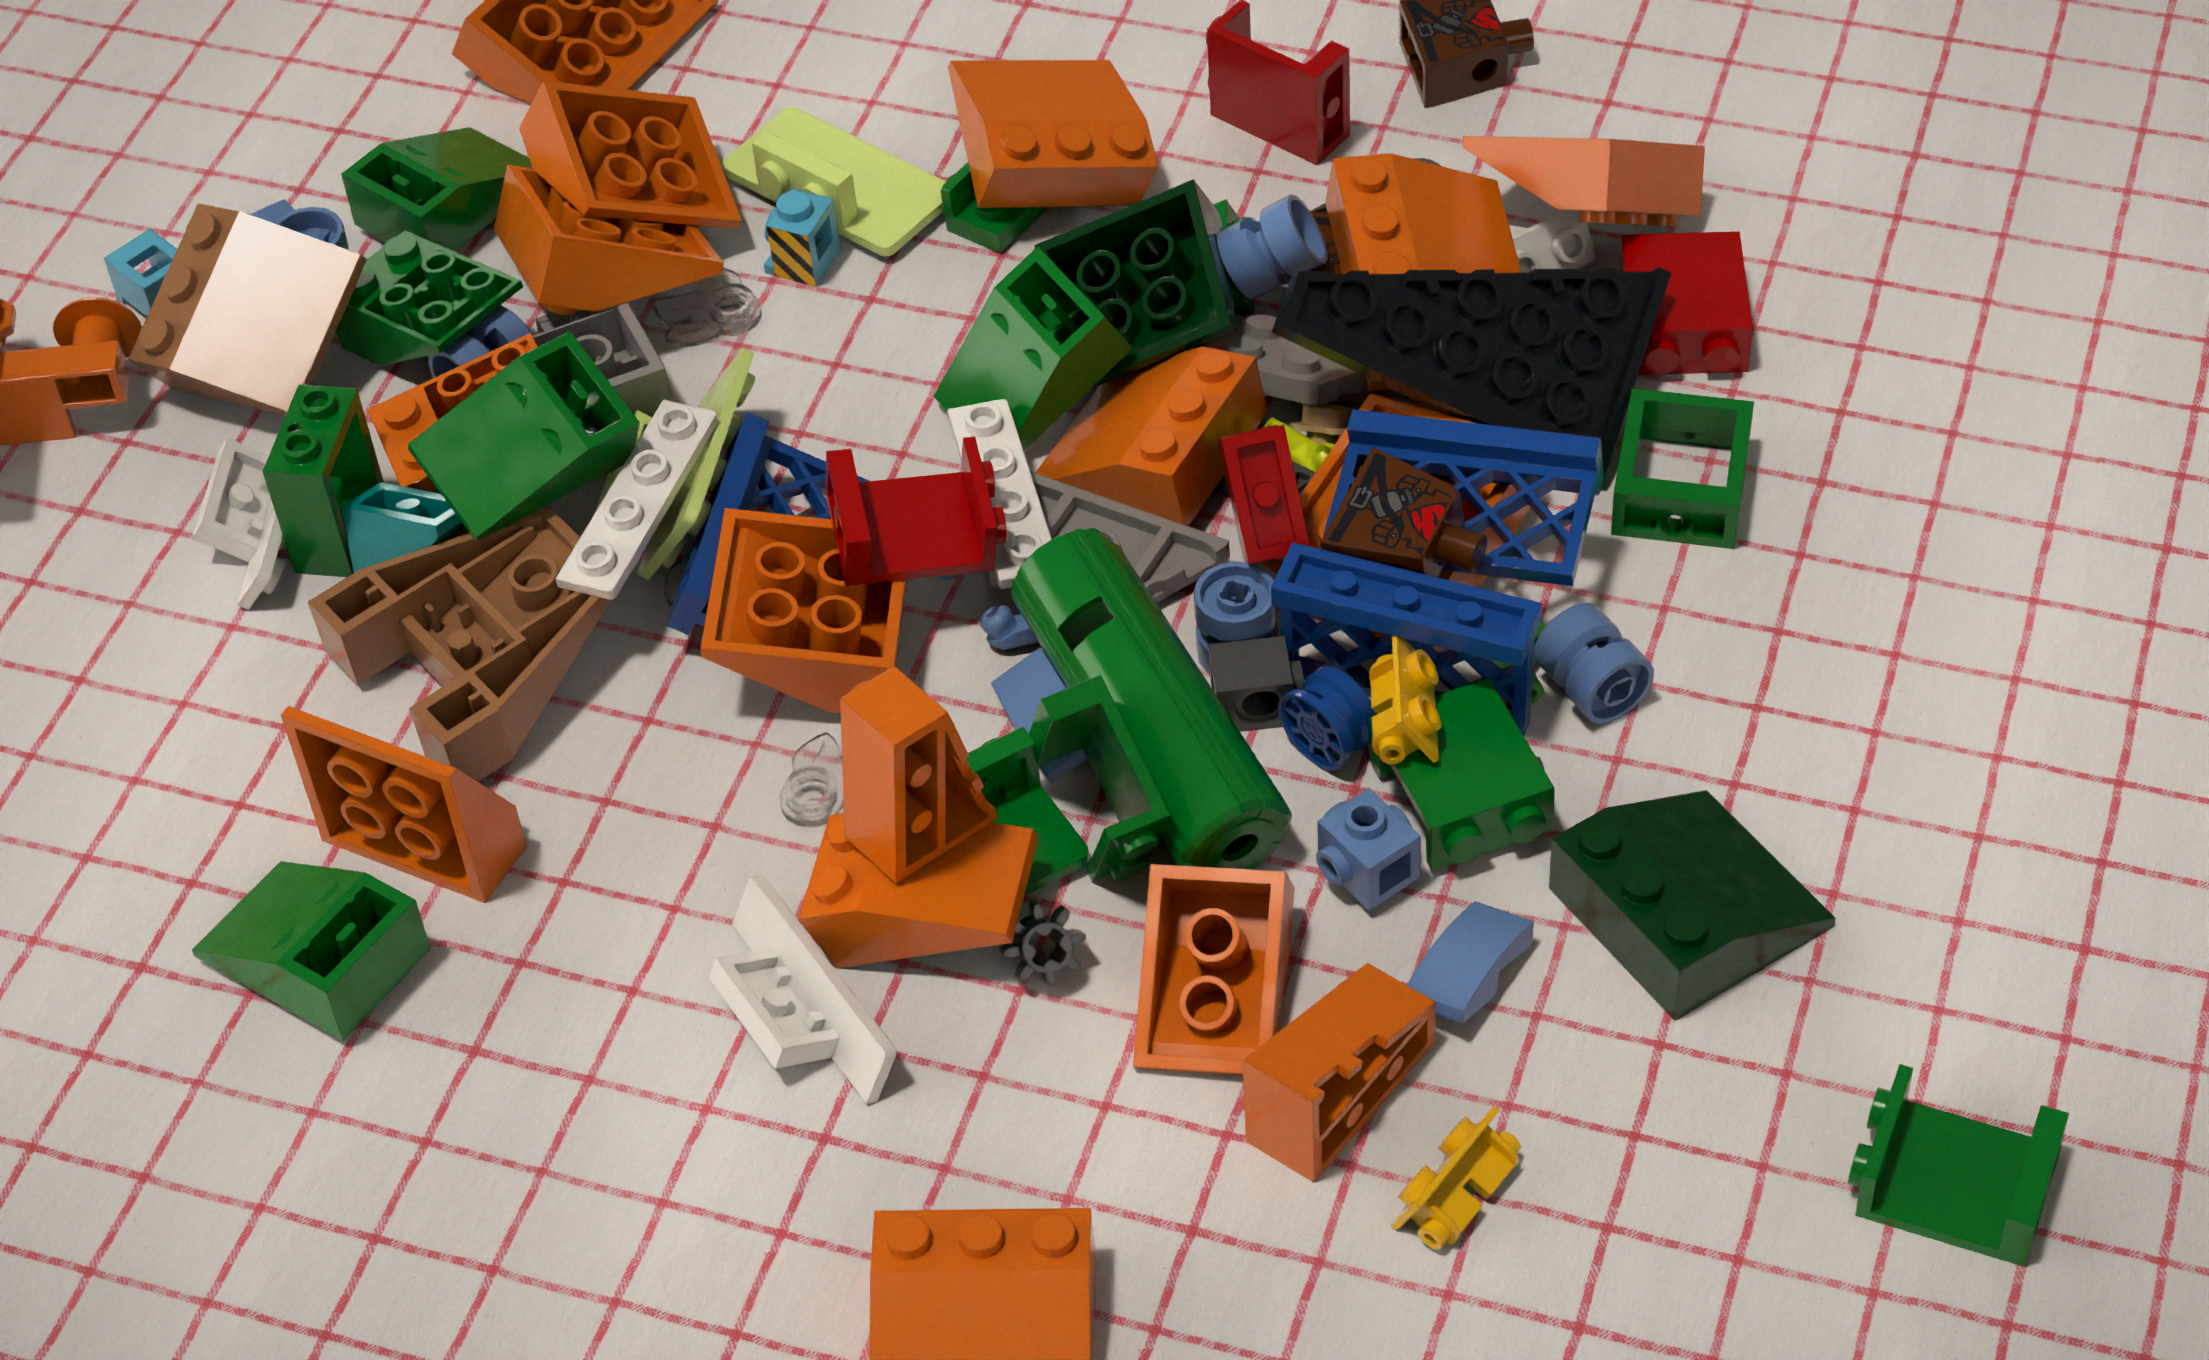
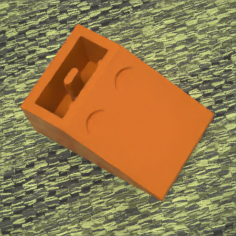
(415, 410)

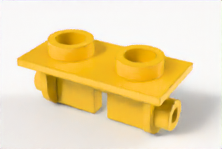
(1404, 703)
(1438, 1198)

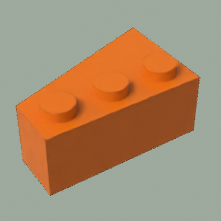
(1334, 1069)

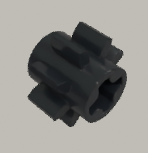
(1042, 961)

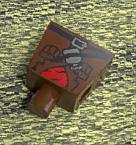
(1458, 47)
(1403, 520)

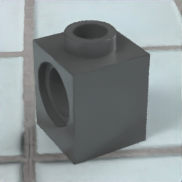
(1252, 679)

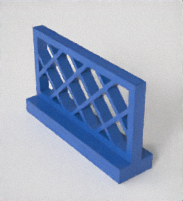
(1488, 454)
(737, 490)
(1402, 603)

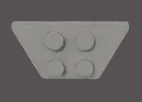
(1288, 368)
(1160, 550)

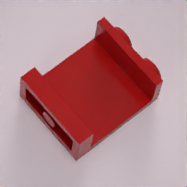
(1275, 96)
(1706, 304)
(1263, 492)
(914, 523)

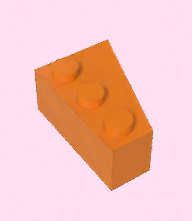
(905, 776)

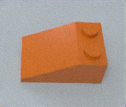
(949, 905)
(1211, 967)

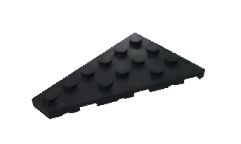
(1485, 344)

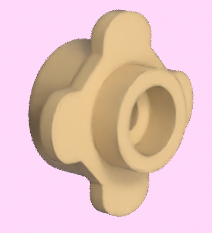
(1323, 422)

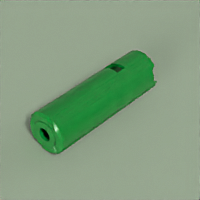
(1104, 622)

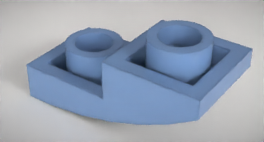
(1020, 695)
(1467, 957)

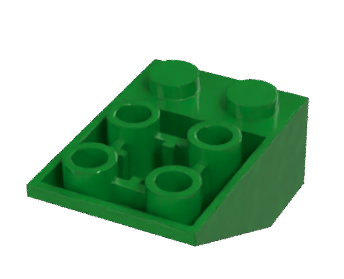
(431, 186)
(418, 300)
(1034, 347)
(527, 437)
(319, 942)

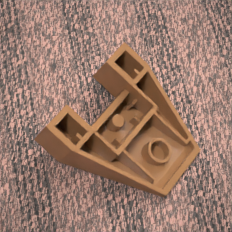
(479, 622)

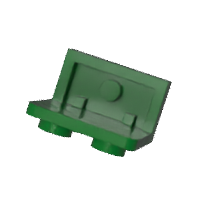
(1014, 788)

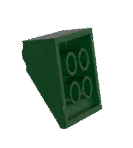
(1152, 274)
(1682, 896)

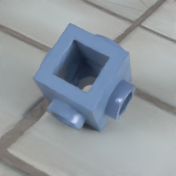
(1368, 848)

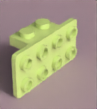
(874, 193)
(689, 508)

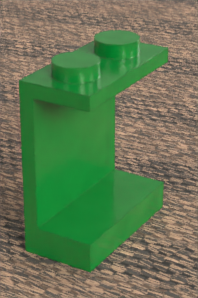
(1090, 721)
(1483, 786)
(1955, 1174)

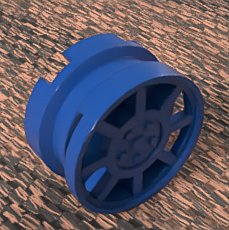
(1327, 716)

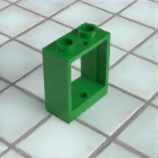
(318, 472)
(1706, 511)

